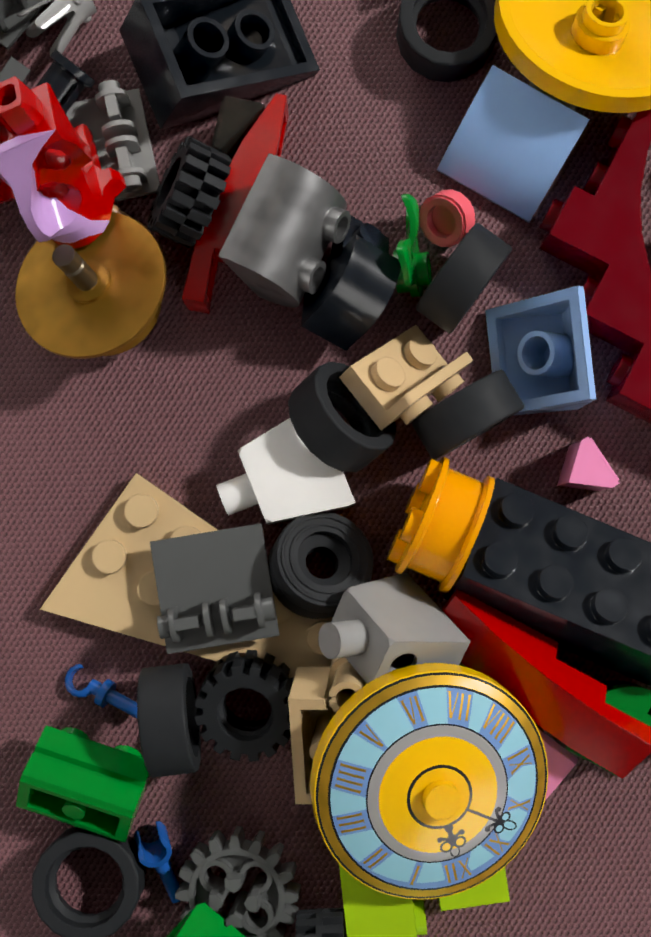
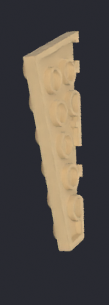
(117, 590)

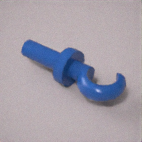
(104, 693)

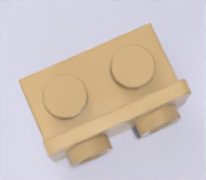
(401, 377)

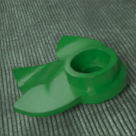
(414, 264)

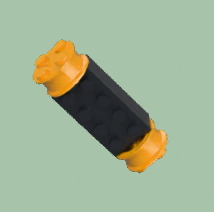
(533, 563)

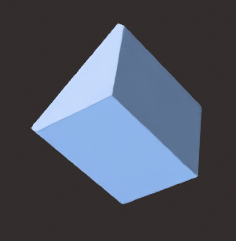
(544, 350)

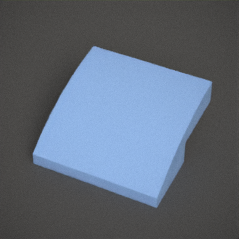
(511, 143)

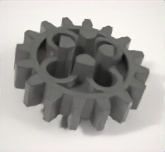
(236, 856)

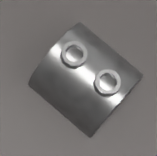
(285, 232)

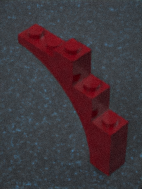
(603, 236)

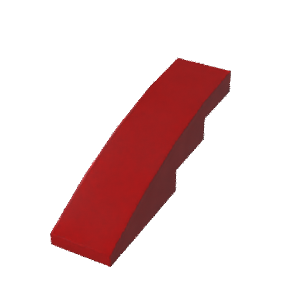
(263, 138)
(552, 692)

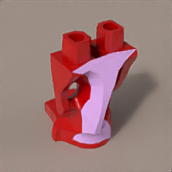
(52, 168)

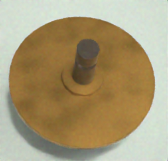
(95, 295)

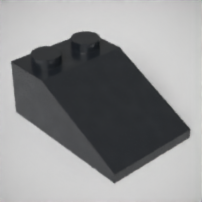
(213, 48)

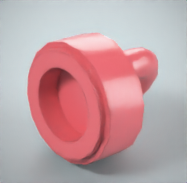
(446, 218)

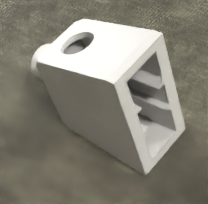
(284, 479)

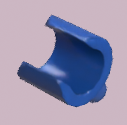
(157, 856)

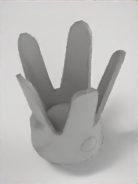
(74, 10)

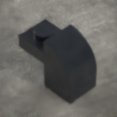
(354, 288)

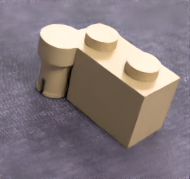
(312, 703)

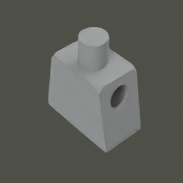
(389, 628)

